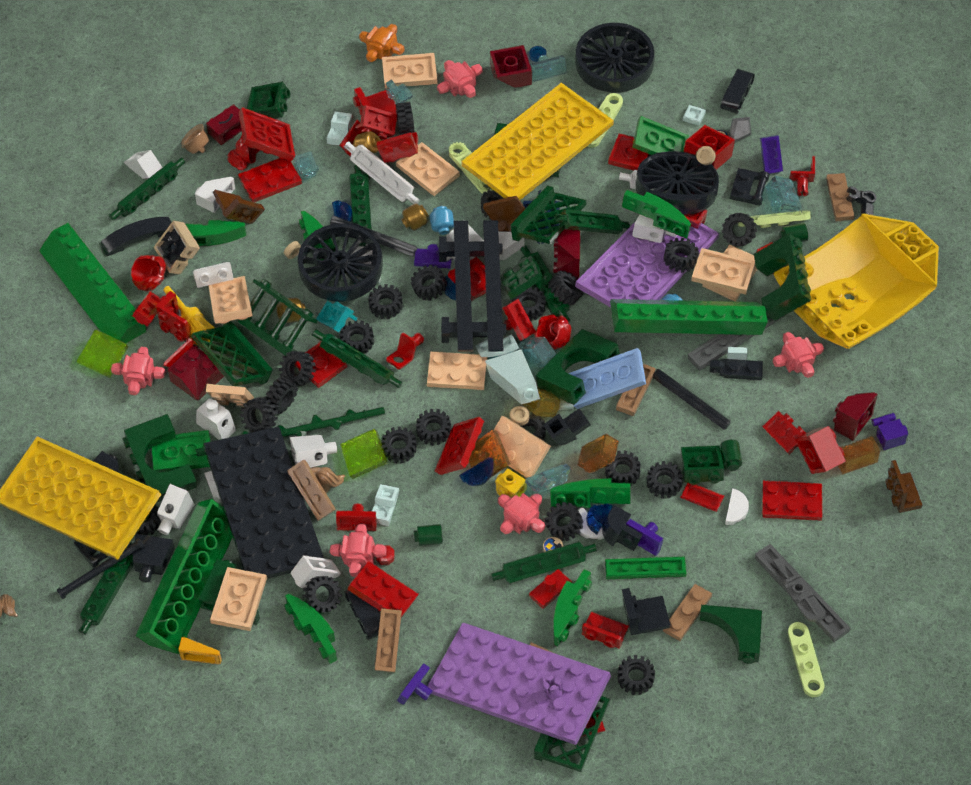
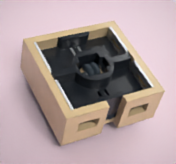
(176, 247)

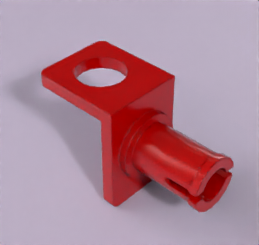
(803, 178)
(405, 349)

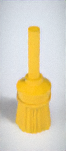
(193, 316)

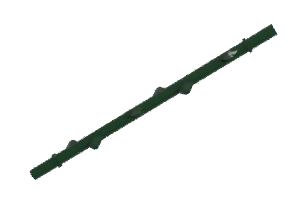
(318, 423)

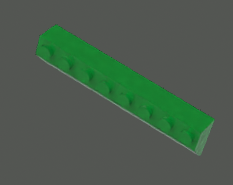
(90, 284)
(688, 317)
(179, 591)

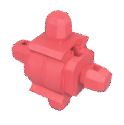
(459, 78)
(798, 354)
(138, 370)
(521, 513)
(358, 549)

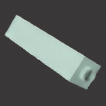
(514, 376)

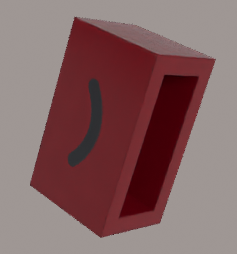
(225, 125)

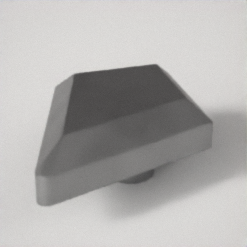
(740, 128)

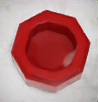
(389, 558)

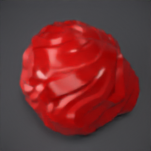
(148, 272)
(555, 330)

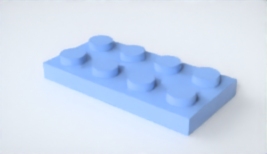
(611, 377)

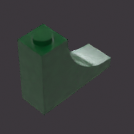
(212, 587)
(741, 625)

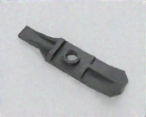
(803, 599)

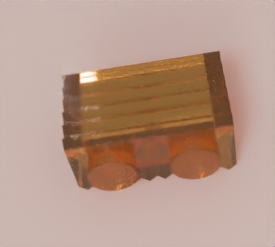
(598, 453)
(859, 455)

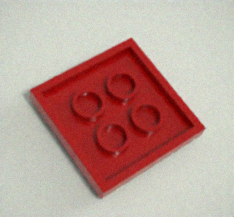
(266, 134)

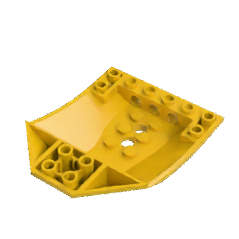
(877, 261)

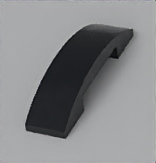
(134, 232)

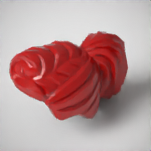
(242, 155)

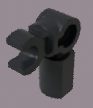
(864, 198)

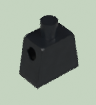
(153, 557)

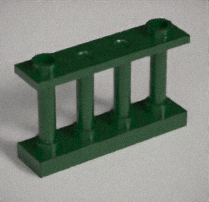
(272, 337)

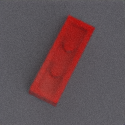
(147, 309)

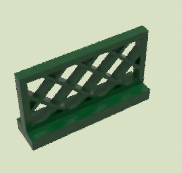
(537, 211)
(240, 349)
(546, 743)

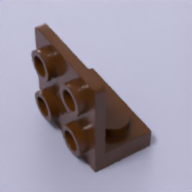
(236, 208)
(504, 211)
(903, 489)

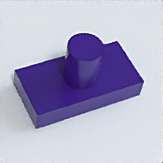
(771, 154)
(430, 257)
(650, 540)
(416, 686)

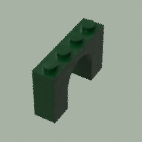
(795, 289)
(582, 347)
(141, 440)

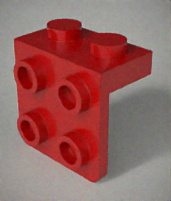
(378, 100)
(398, 147)
(169, 317)

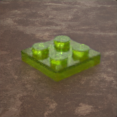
(101, 353)
(363, 453)

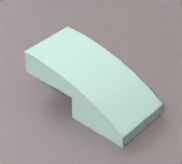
(339, 127)
(508, 343)
(385, 504)

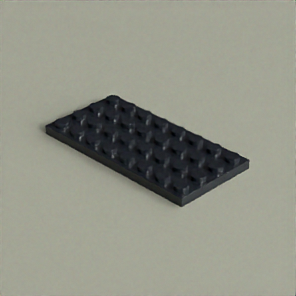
(262, 502)

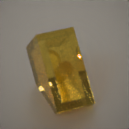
(545, 406)

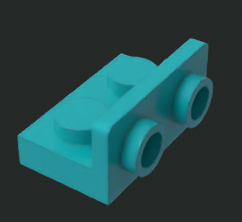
(335, 315)

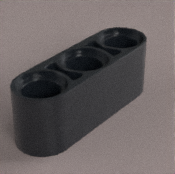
(737, 91)
(368, 615)

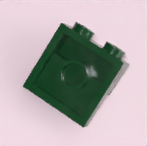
(269, 99)
(521, 276)
(702, 464)

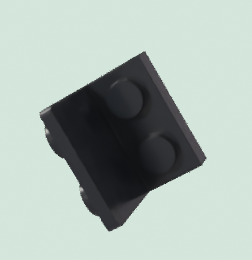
(645, 614)

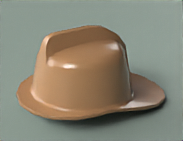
(195, 139)

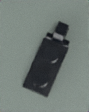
(737, 368)

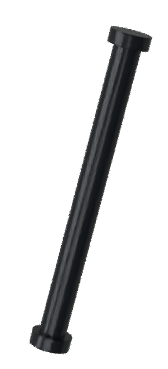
(99, 569)

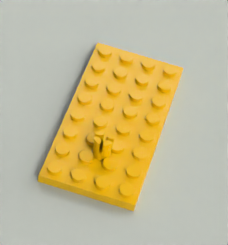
(537, 143)
(78, 497)

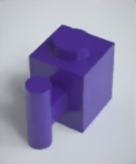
(890, 431)

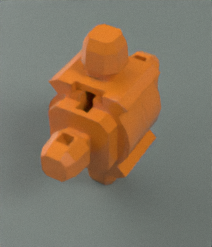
(381, 42)

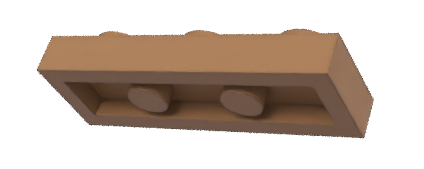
(838, 192)
(631, 399)
(311, 490)
(687, 612)
(388, 640)

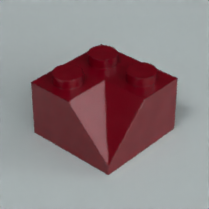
(511, 66)
(567, 252)
(194, 372)
(854, 414)

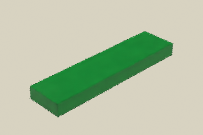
(645, 567)

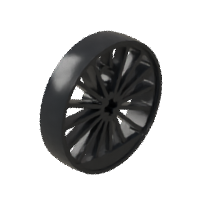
(614, 57)
(684, 187)
(340, 262)

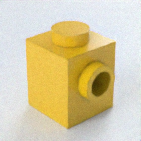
(510, 484)

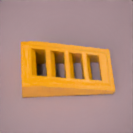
(197, 652)

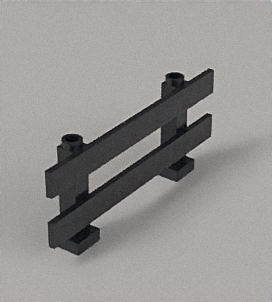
(462, 250)

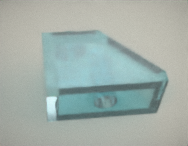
(537, 351)

